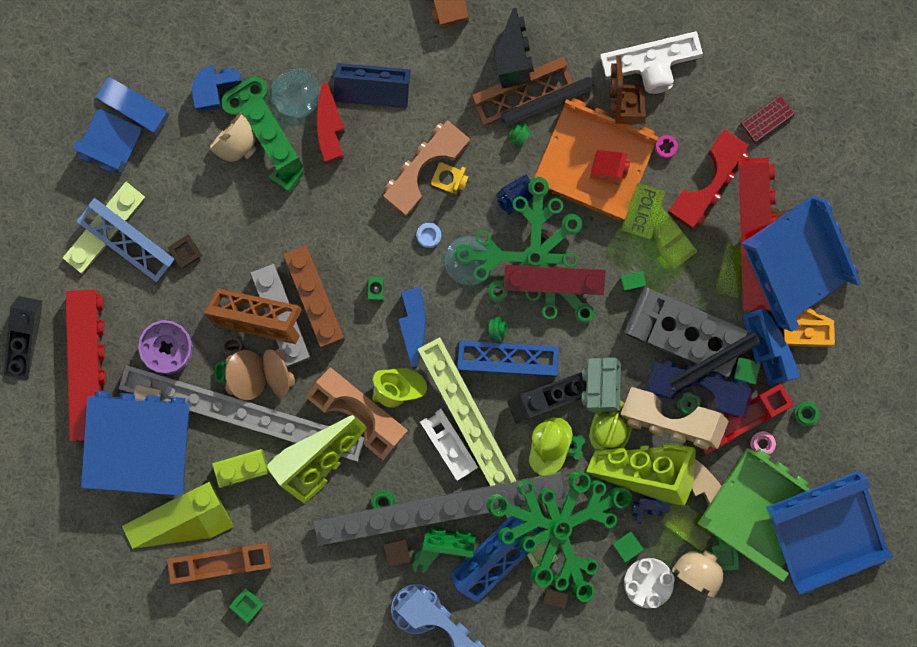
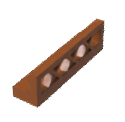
(496, 91)
(249, 321)

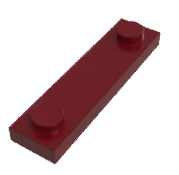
(554, 279)

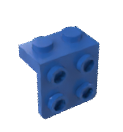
(108, 142)

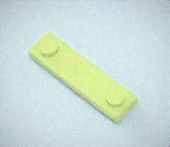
(88, 245)

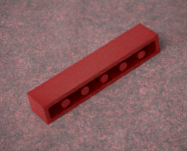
(755, 215)
(84, 355)

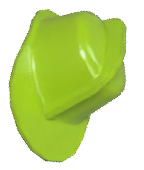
(397, 385)
(609, 430)
(550, 445)

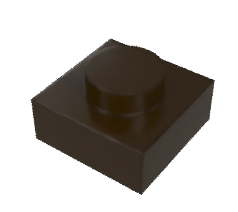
(185, 251)

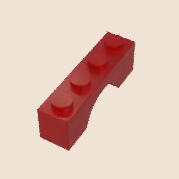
(690, 206)
(760, 409)

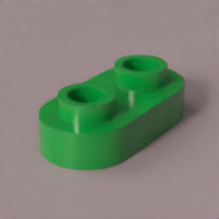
(243, 94)

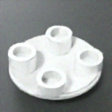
(649, 583)

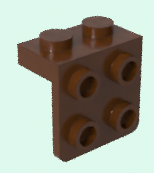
(628, 99)

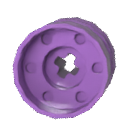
(151, 343)

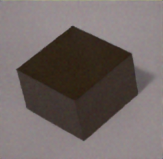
(397, 553)
(555, 598)

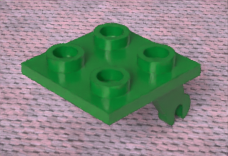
(439, 541)

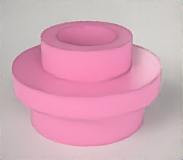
(771, 443)

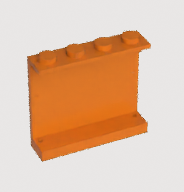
(572, 153)

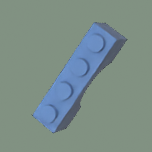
(420, 611)

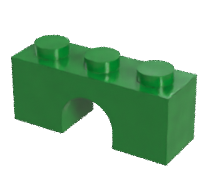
(272, 139)

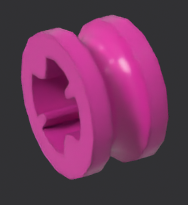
(672, 151)

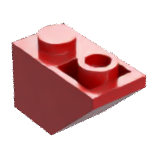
(610, 166)

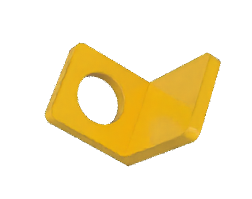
(459, 180)

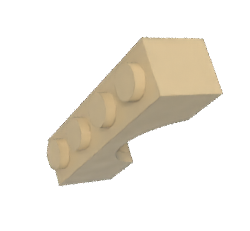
(701, 427)

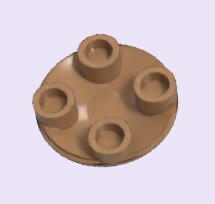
(276, 372)
(244, 375)

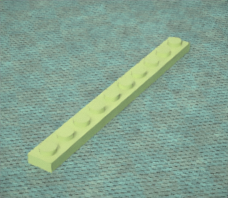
(471, 423)

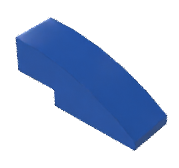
(132, 105)
(414, 324)
(772, 350)

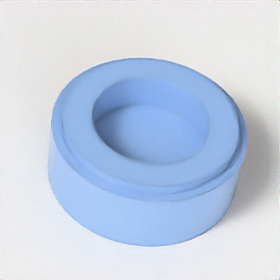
(428, 235)

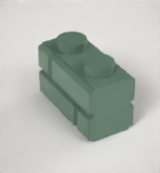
(602, 386)

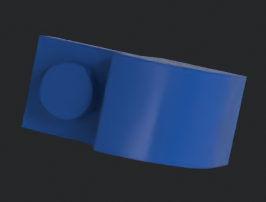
(207, 85)

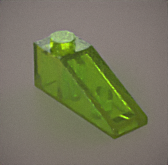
(671, 242)

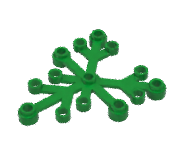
(536, 217)
(534, 519)

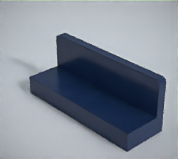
(371, 85)

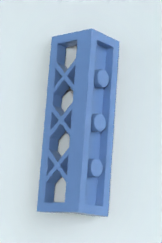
(131, 232)

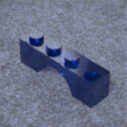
(731, 397)

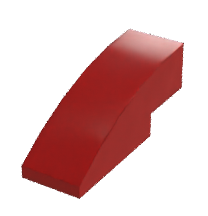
(328, 126)

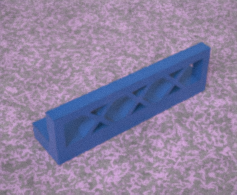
(504, 367)
(485, 557)

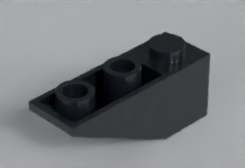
(511, 56)
(22, 336)
(547, 398)

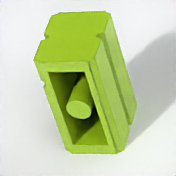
(240, 468)

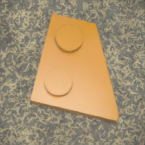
(813, 331)

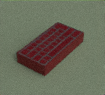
(767, 118)

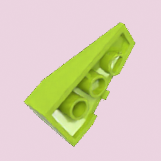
(306, 464)
(656, 472)
(187, 518)

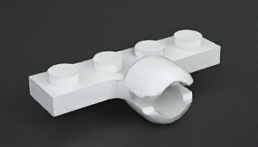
(654, 60)

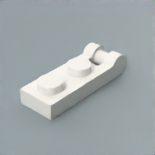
(449, 445)

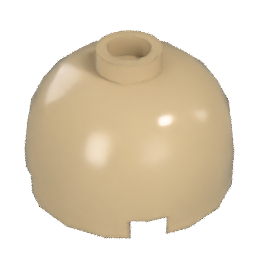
(235, 140)
(700, 571)

